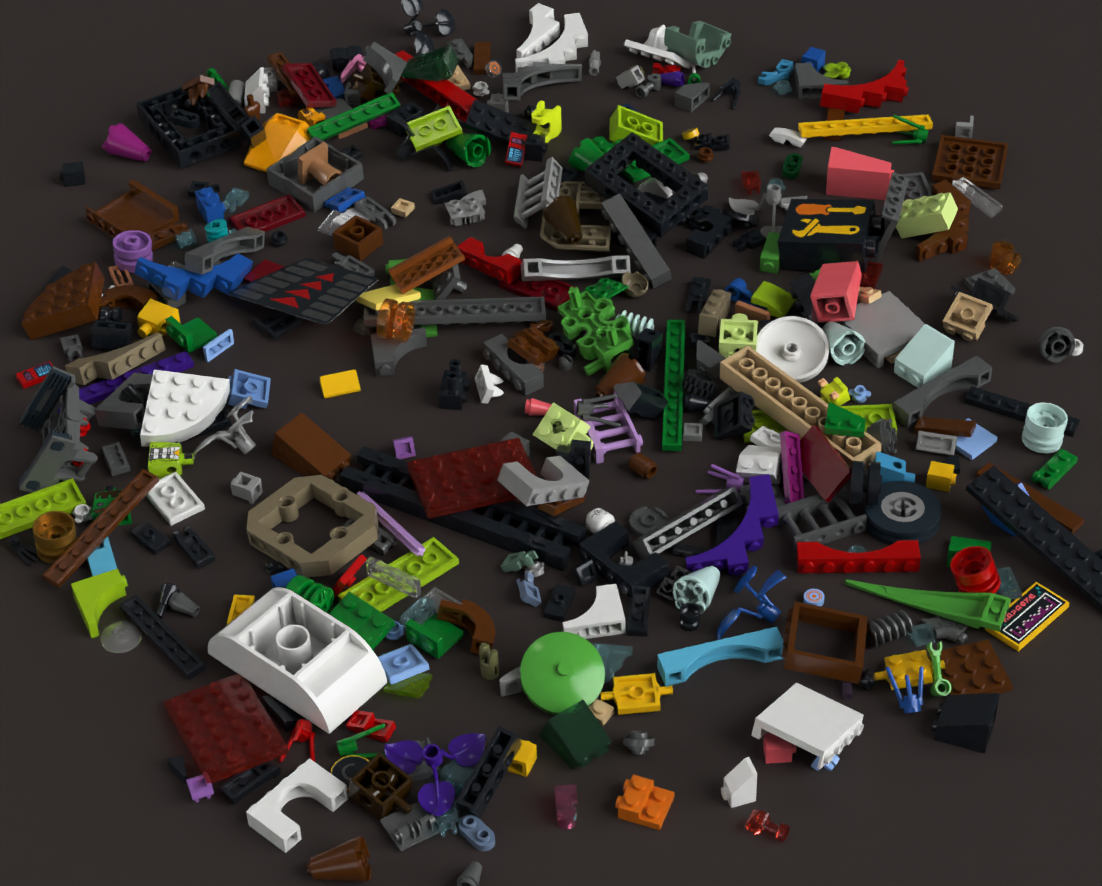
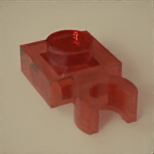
(751, 181)

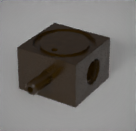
(371, 84)
(381, 787)

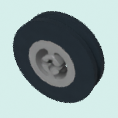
(919, 517)

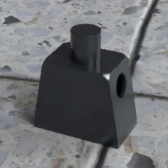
(649, 343)

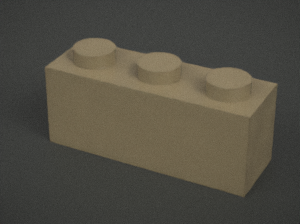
(715, 309)

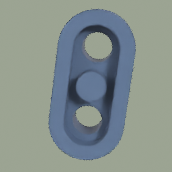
(473, 829)

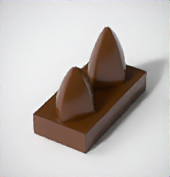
(197, 86)

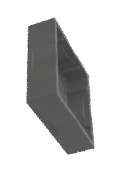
(312, 194)

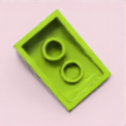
(627, 121)

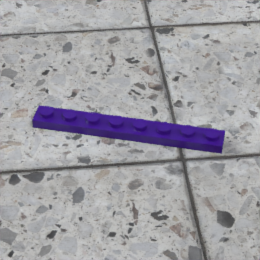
(103, 389)

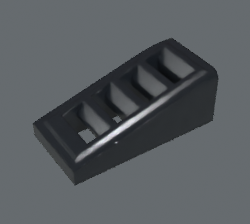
(453, 191)

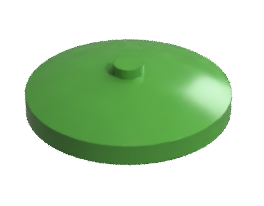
(561, 672)

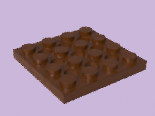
(985, 166)

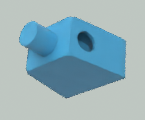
(893, 469)

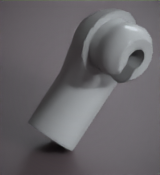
(230, 436)

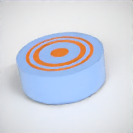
(814, 597)

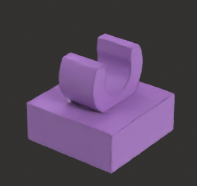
(404, 447)
(199, 788)

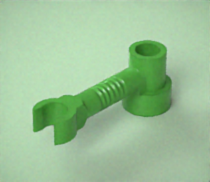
(943, 684)

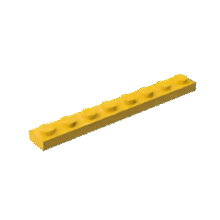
(861, 126)

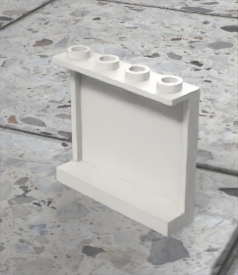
(810, 722)

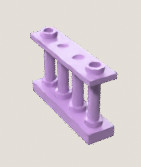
(599, 449)

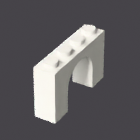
(306, 781)

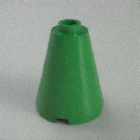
(470, 148)
(584, 155)

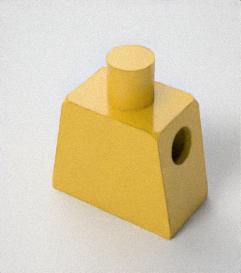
(153, 318)

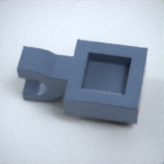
(529, 592)

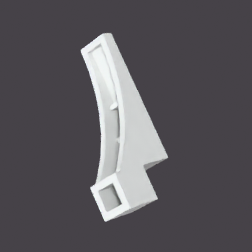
(543, 32)

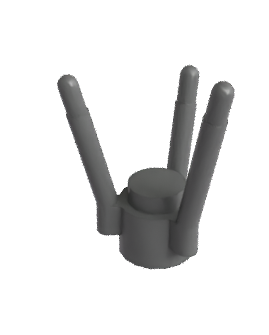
(586, 407)

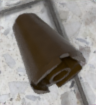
(564, 218)

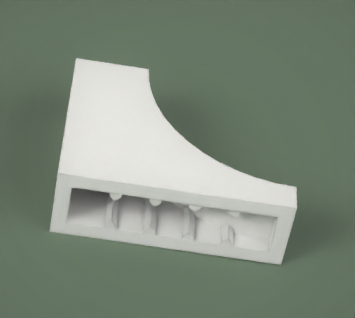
(603, 618)

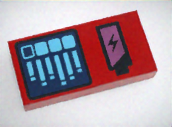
(516, 149)
(34, 375)

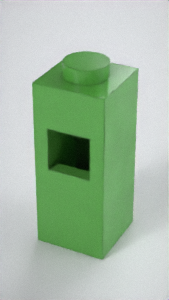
(770, 255)

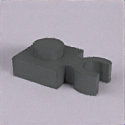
(72, 346)

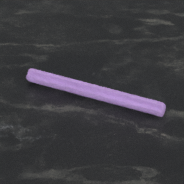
(395, 528)

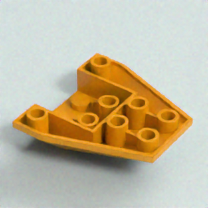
(283, 138)

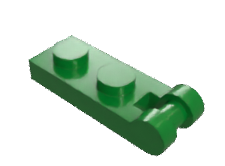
(1055, 469)

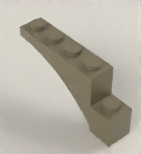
(116, 362)

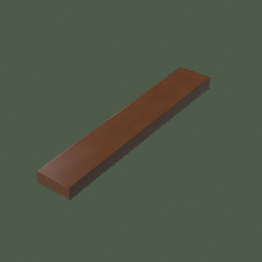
(1064, 516)

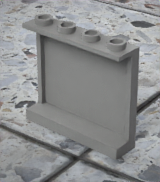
(885, 327)

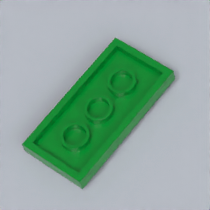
(668, 148)

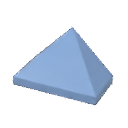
(218, 345)

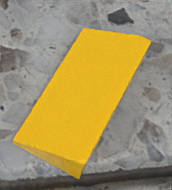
(339, 383)

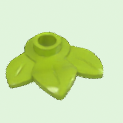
(838, 70)

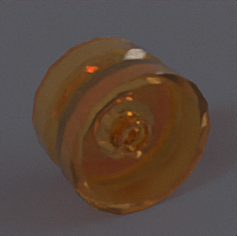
(396, 320)

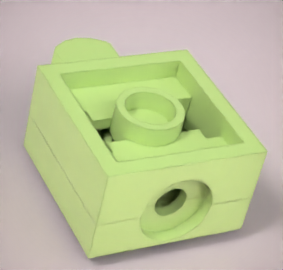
(737, 334)
(561, 427)

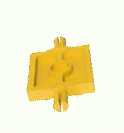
(908, 665)
(636, 693)

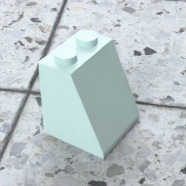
(925, 357)

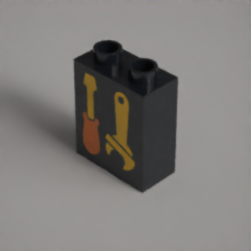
(829, 232)

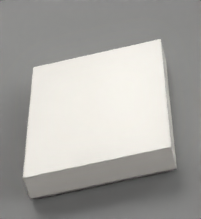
(174, 499)

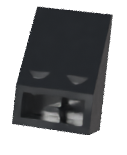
(801, 292)

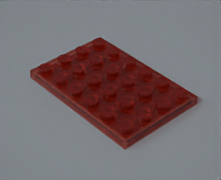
(466, 477)
(225, 728)

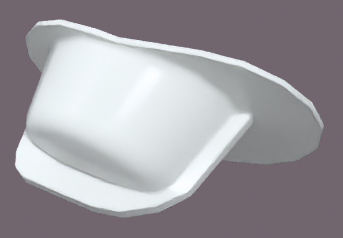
(656, 38)

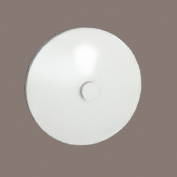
(794, 346)

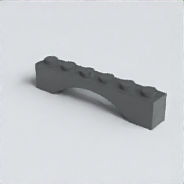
(242, 241)
(972, 372)

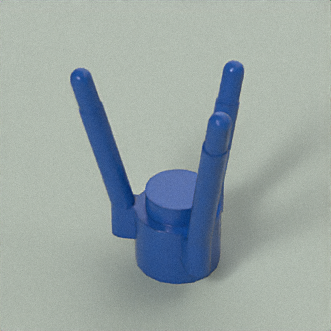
(910, 702)

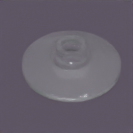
(120, 637)

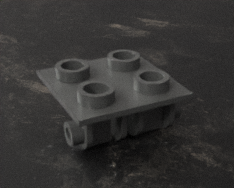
(410, 828)

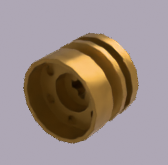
(53, 535)

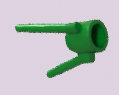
(919, 134)
(348, 745)

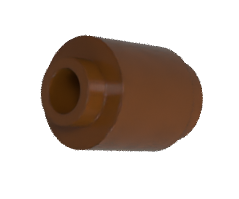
(642, 465)

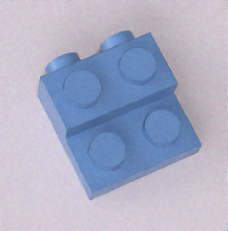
(248, 384)

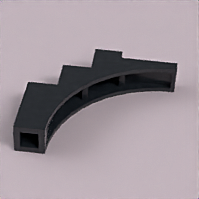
(248, 126)

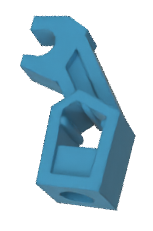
(783, 71)

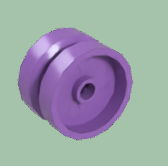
(130, 247)

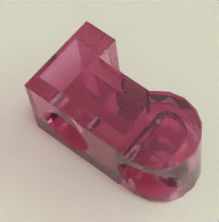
(565, 797)

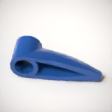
(740, 293)

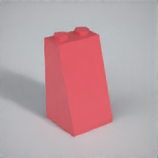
(857, 175)
(836, 291)

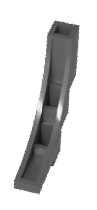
(540, 74)

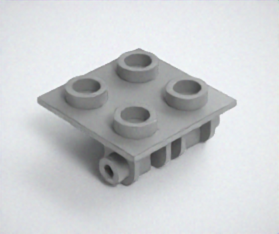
(465, 208)

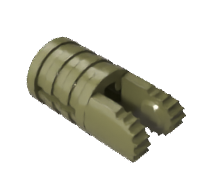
(488, 662)

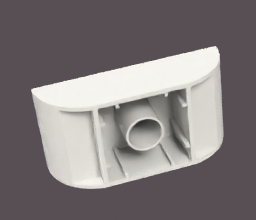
(301, 657)

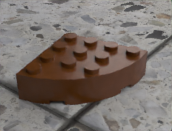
(66, 303)

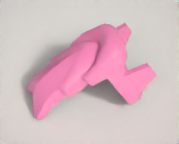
(356, 63)

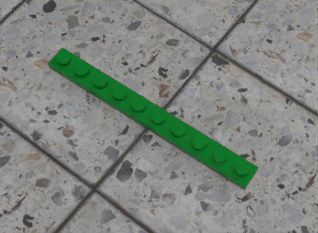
(673, 386)

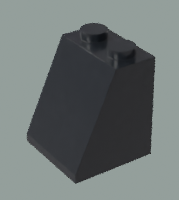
(967, 720)

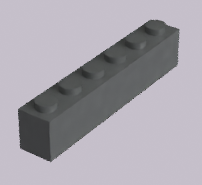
(636, 241)
(687, 522)

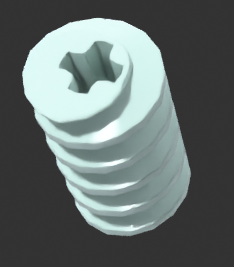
(636, 324)

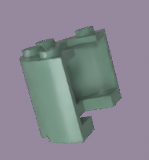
(702, 45)

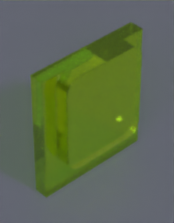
(410, 687)

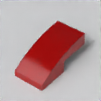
(362, 721)

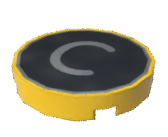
(348, 767)

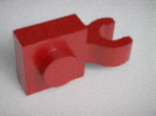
(668, 68)

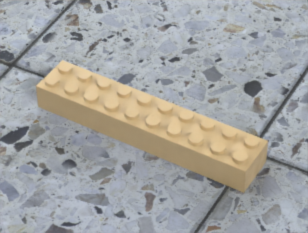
(790, 402)

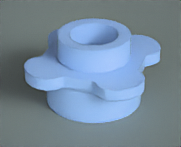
(859, 394)

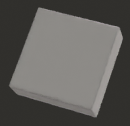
(692, 432)

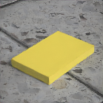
(376, 297)

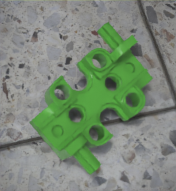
(592, 344)

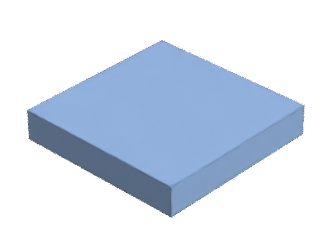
(976, 444)
(403, 663)

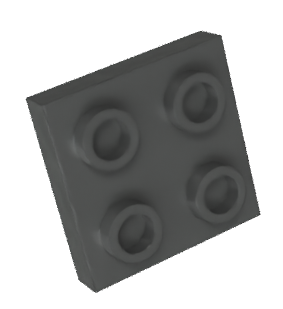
(446, 281)

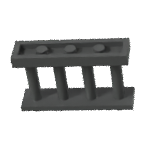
(815, 505)

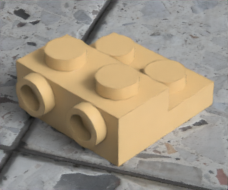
(967, 316)

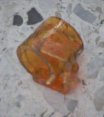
(1002, 257)

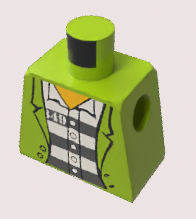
(167, 458)

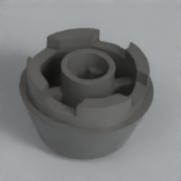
(1056, 343)
(884, 434)

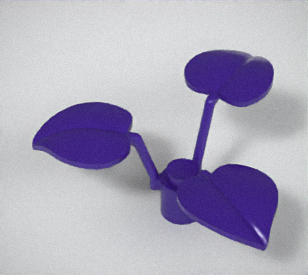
(436, 797)

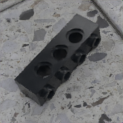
(489, 772)

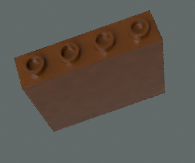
(134, 210)

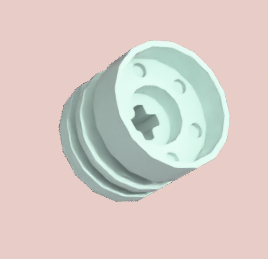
(1044, 427)

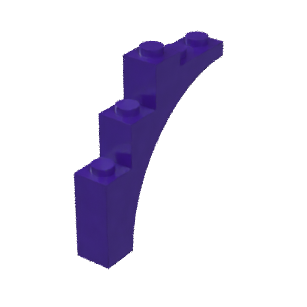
(748, 536)

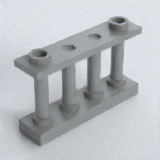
(550, 186)

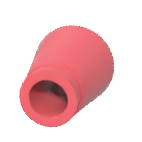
(536, 407)

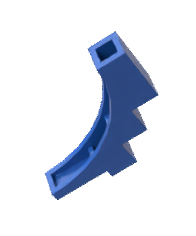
(178, 281)

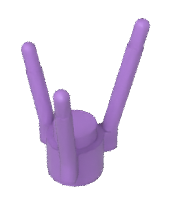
(732, 480)

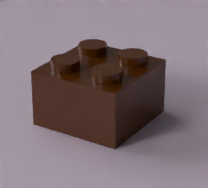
(357, 238)

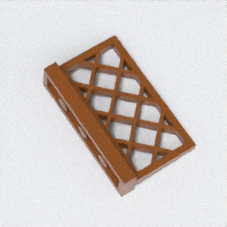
(426, 264)

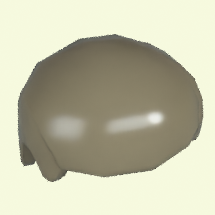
(637, 284)

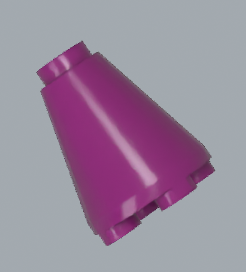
(125, 144)

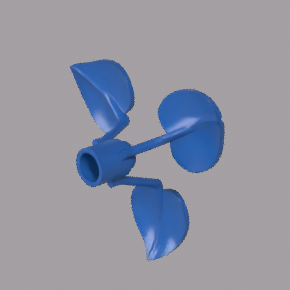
(765, 608)

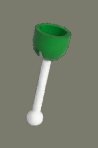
(694, 77)

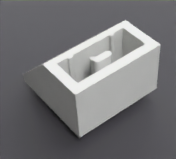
(258, 88)

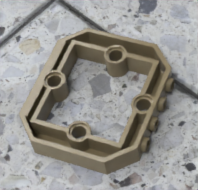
(284, 506)

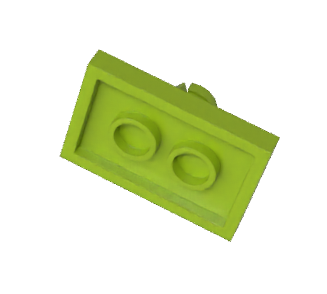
(434, 128)

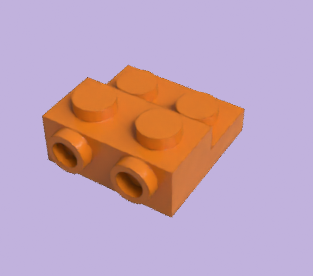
(644, 802)

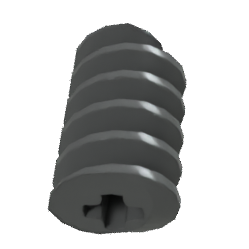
(888, 627)

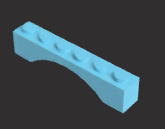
(680, 664)

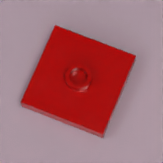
(348, 578)

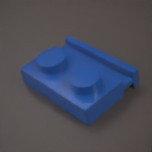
(344, 199)

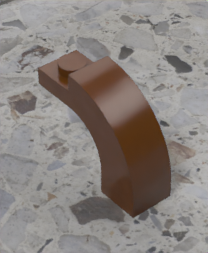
(126, 297)
(472, 618)

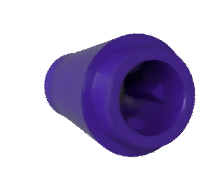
(673, 78)

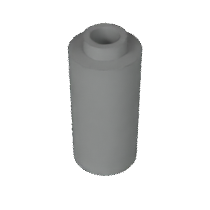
(237, 91)

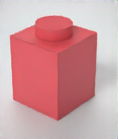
(777, 749)

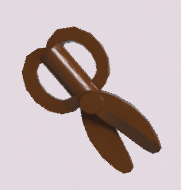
(543, 326)

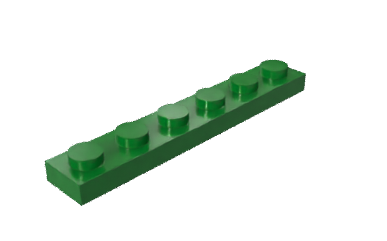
(354, 117)

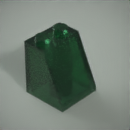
(576, 736)

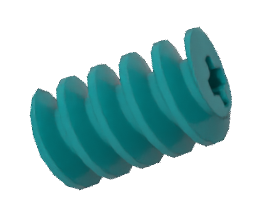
(216, 230)

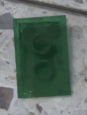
(432, 65)

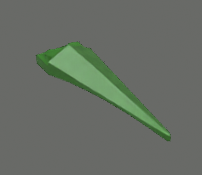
(971, 609)

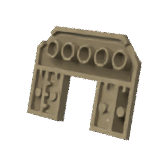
(595, 237)

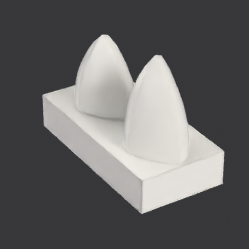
(485, 384)

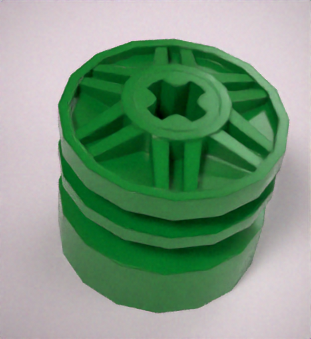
(315, 593)

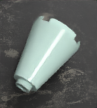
(844, 343)

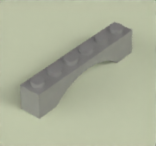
(546, 269)

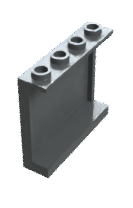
(892, 208)

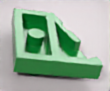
(843, 422)

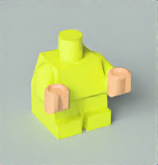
(835, 392)

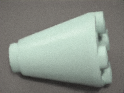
(697, 588)

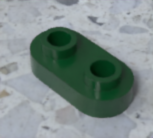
(792, 166)

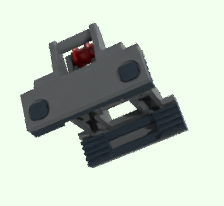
(60, 432)

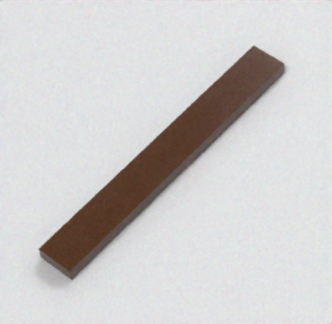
(100, 528)

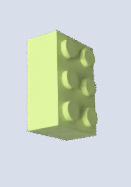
(926, 215)

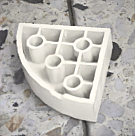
(181, 406)

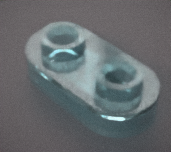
(416, 611)

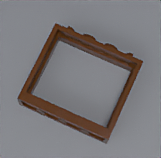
(818, 664)

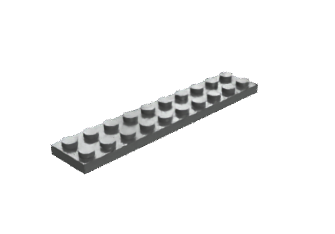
(471, 311)

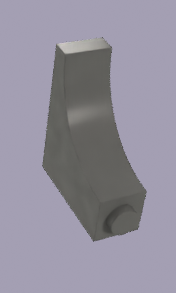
(385, 63)
(810, 82)
(388, 352)

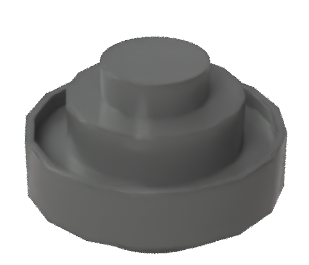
(638, 741)

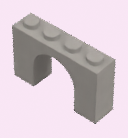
(561, 482)

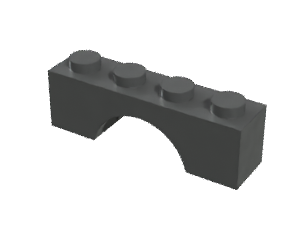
(524, 377)

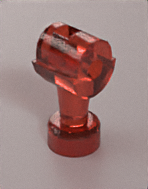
(760, 821)

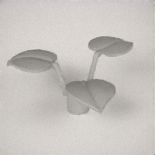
(772, 197)
(242, 440)

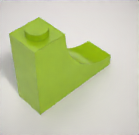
(96, 594)

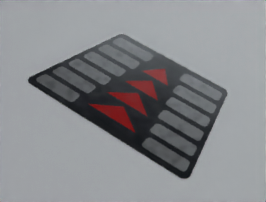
(307, 290)

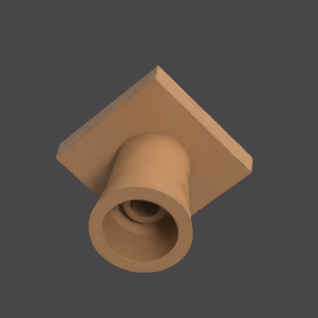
(315, 164)

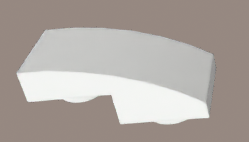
(780, 135)

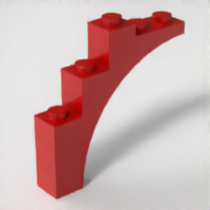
(853, 97)

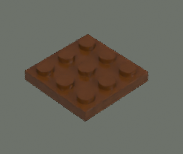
(974, 669)

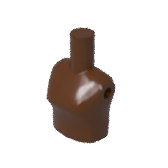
(253, 107)

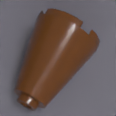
(620, 372)
(342, 862)

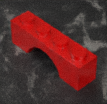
(504, 268)

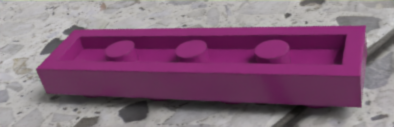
(791, 466)

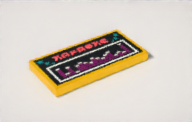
(1029, 616)

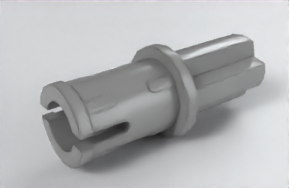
(594, 63)

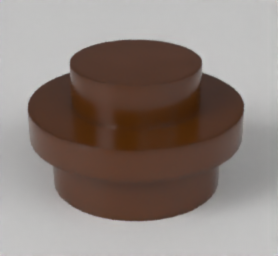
(705, 154)

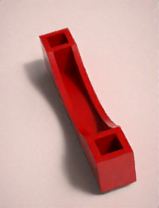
(898, 557)

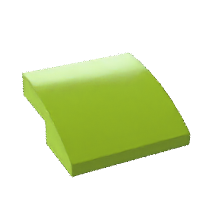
(774, 298)

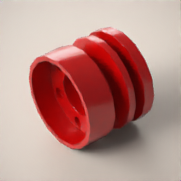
(975, 570)

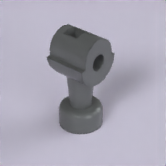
(654, 82)

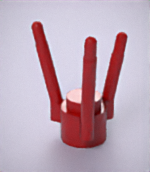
(301, 733)

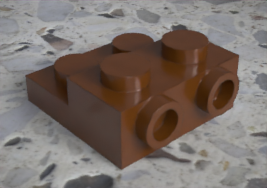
(534, 346)

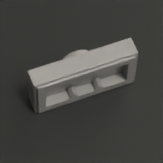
(936, 443)

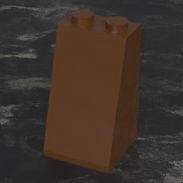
(309, 449)

